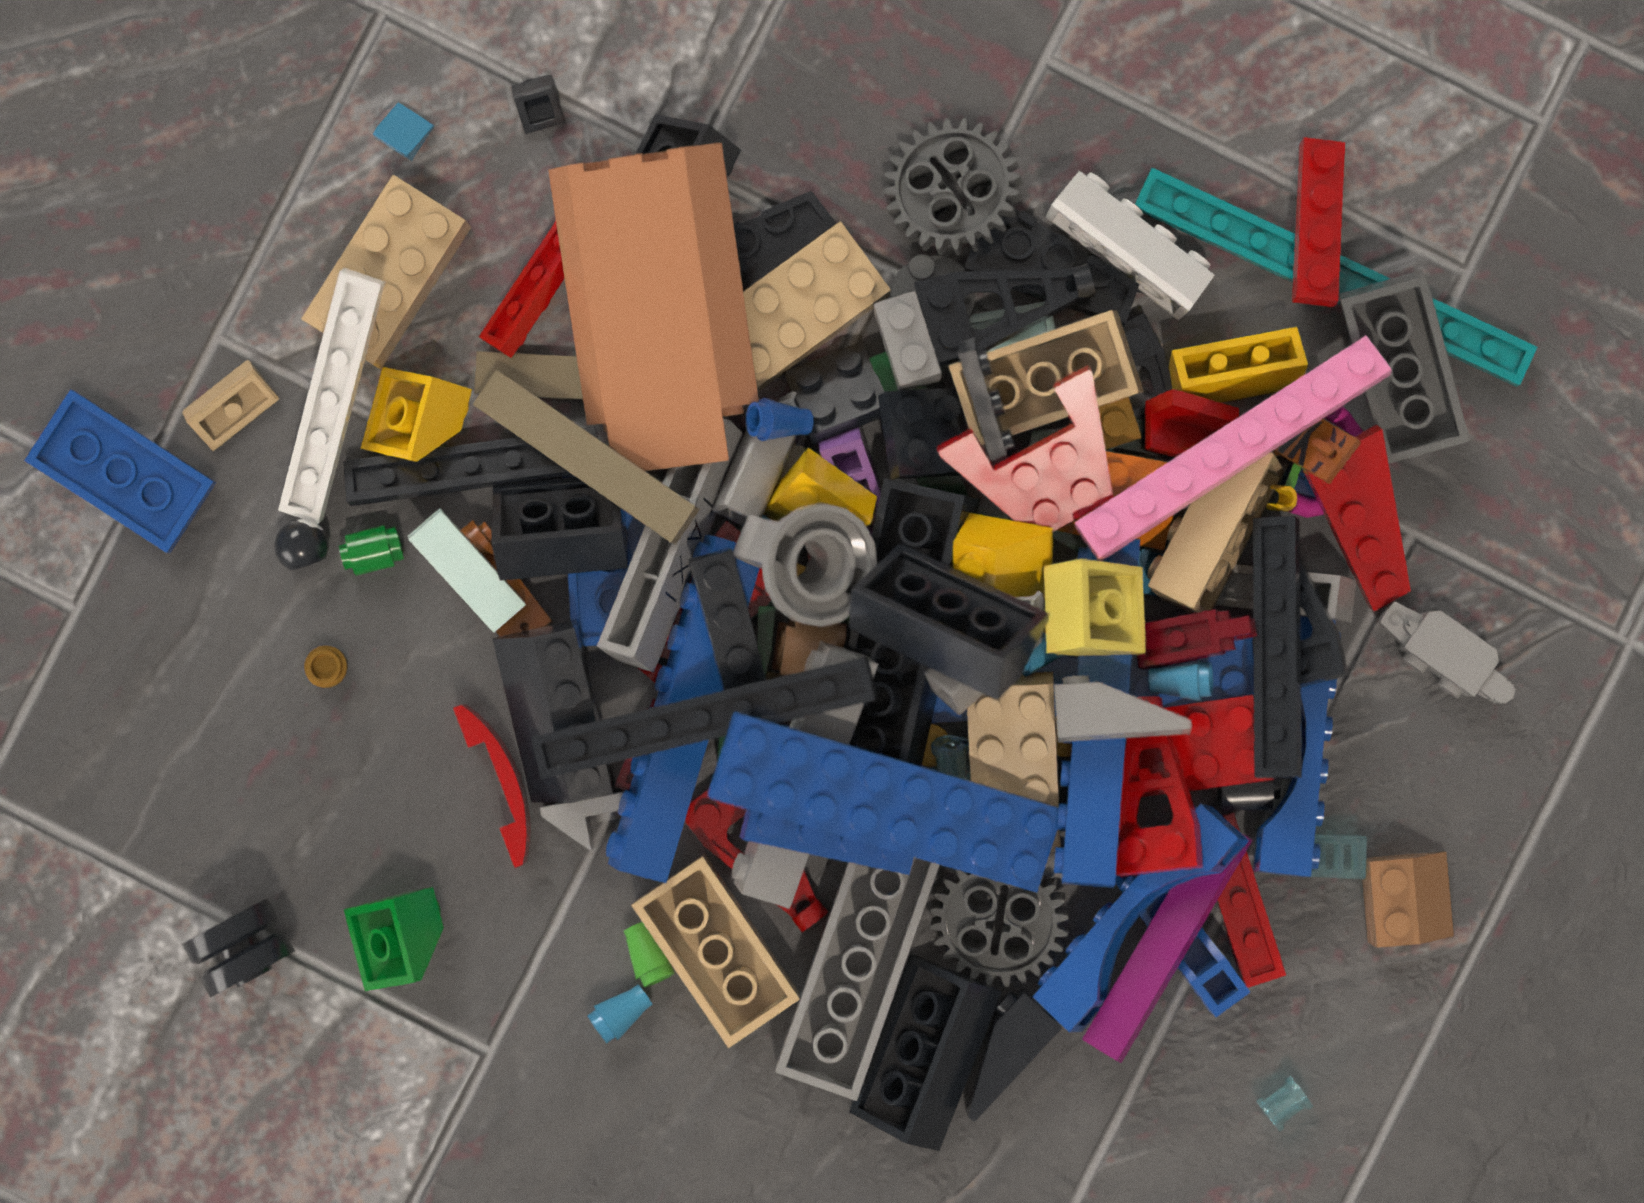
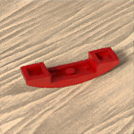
(477, 731)

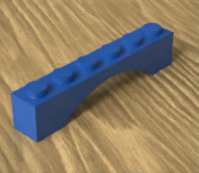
(1288, 835)
(1202, 965)
(1083, 980)

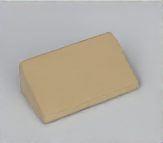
(230, 405)

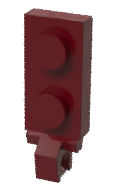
(1193, 637)

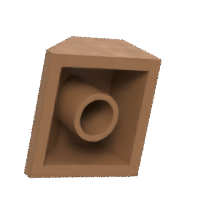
(1407, 899)

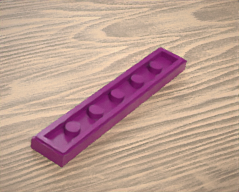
(1155, 962)

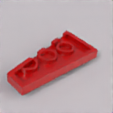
(1365, 520)

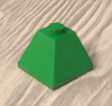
(395, 937)

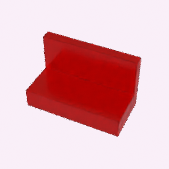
(1182, 420)

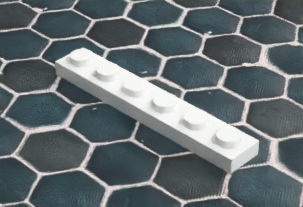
(331, 395)

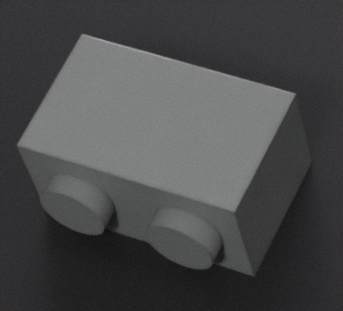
(907, 341)

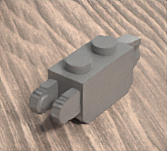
(1448, 651)

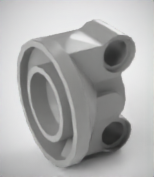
(838, 559)

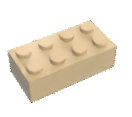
(405, 244)
(809, 302)
(1030, 367)
(1212, 538)
(1016, 741)
(716, 950)

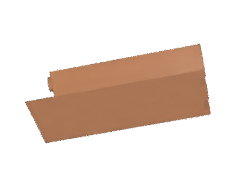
(656, 302)

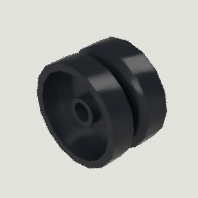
(238, 948)

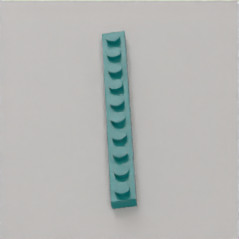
(1273, 251)

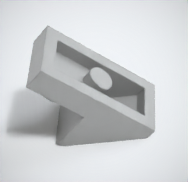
(574, 817)

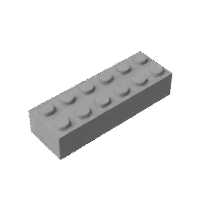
(854, 976)

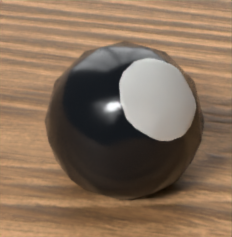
(301, 544)

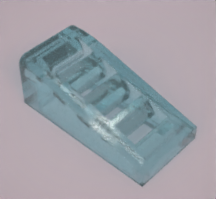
(1358, 856)

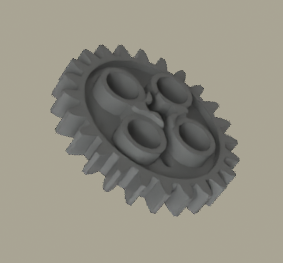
(984, 165)
(1038, 925)

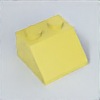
(1094, 608)

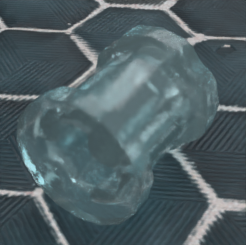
(950, 755)
(1284, 1103)

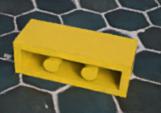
(1239, 366)

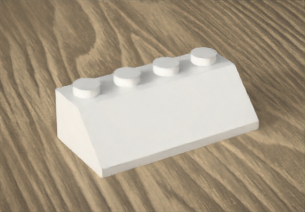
(1129, 244)

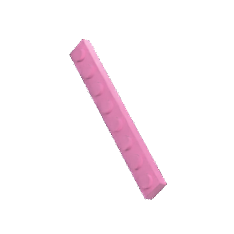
(1233, 448)

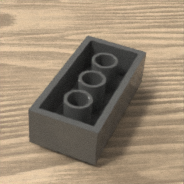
(1419, 398)

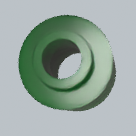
(371, 550)

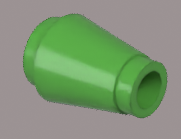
(646, 956)

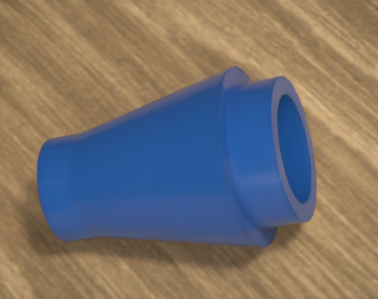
(777, 420)

